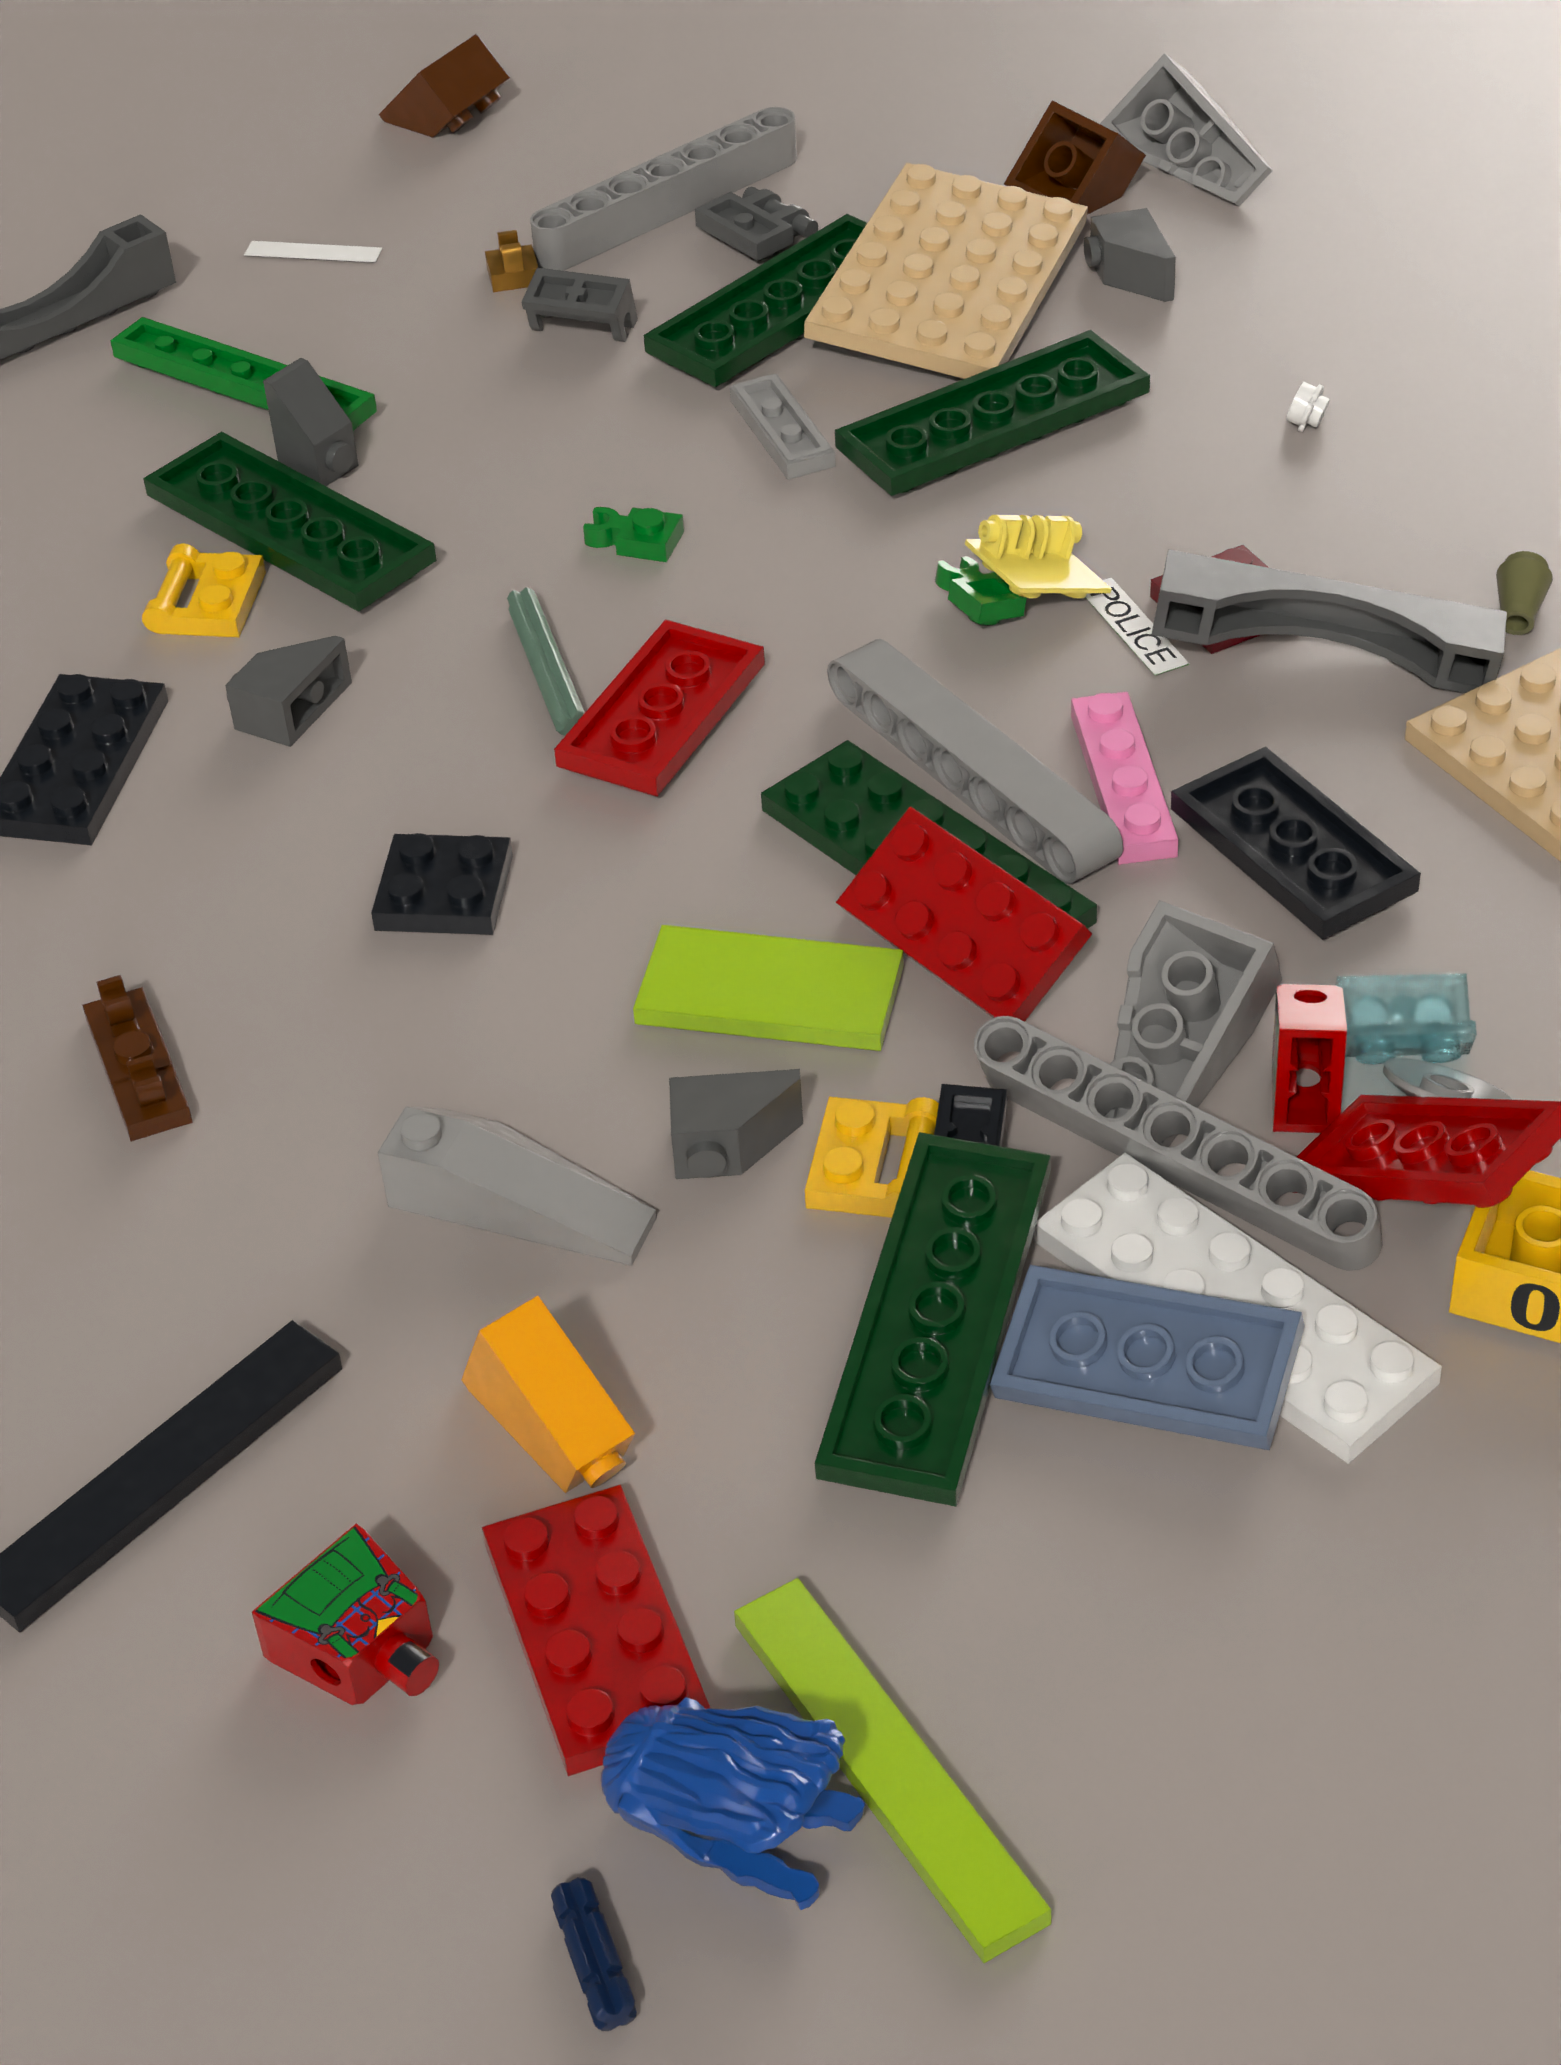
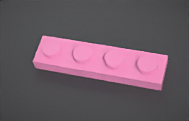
(1124, 776)

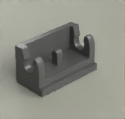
(580, 298)

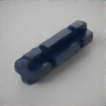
(593, 1954)

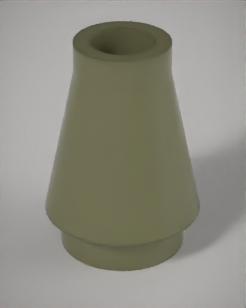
(1522, 589)

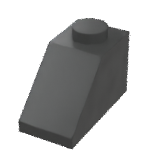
(1131, 254)
(309, 424)
(288, 688)
(731, 1120)

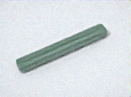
(545, 659)

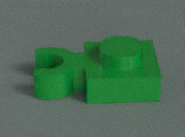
(640, 535)
(980, 596)

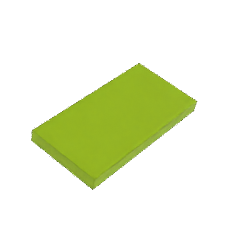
(769, 987)

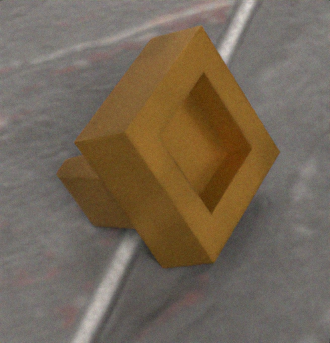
(511, 264)

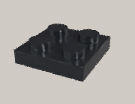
(442, 884)

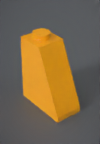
(547, 1397)

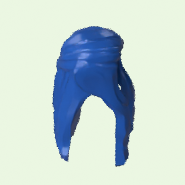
(734, 1782)

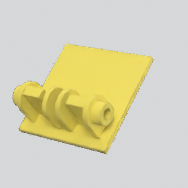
(1035, 555)

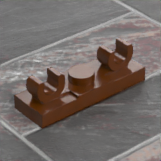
(136, 1060)

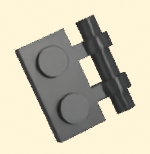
(755, 223)

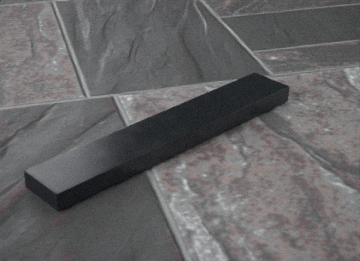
(160, 1471)

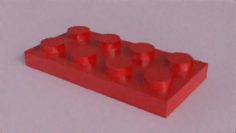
(660, 707)
(963, 918)
(1436, 1146)
(590, 1619)

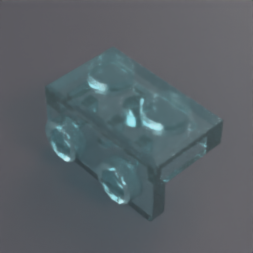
(1407, 1017)

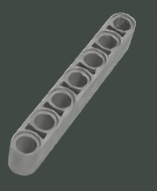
(663, 188)
(976, 761)
(1190, 1164)

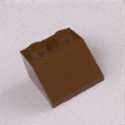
(448, 91)
(1075, 160)

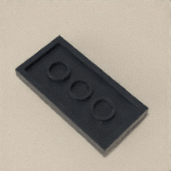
(77, 757)
(1295, 842)

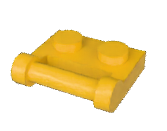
(220, 599)
(853, 1152)

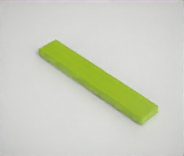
(895, 1772)

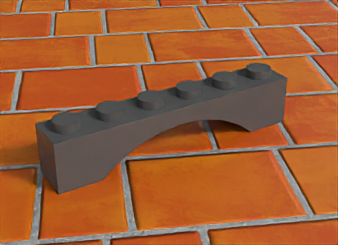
(118, 268)
(1436, 639)

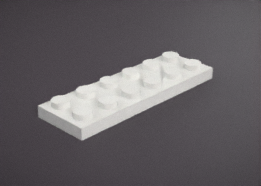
(1139, 1228)

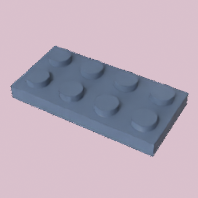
(1149, 1356)

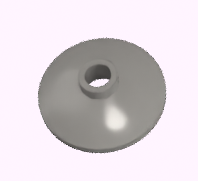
(1434, 1080)

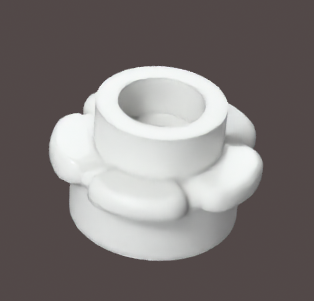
(1308, 406)

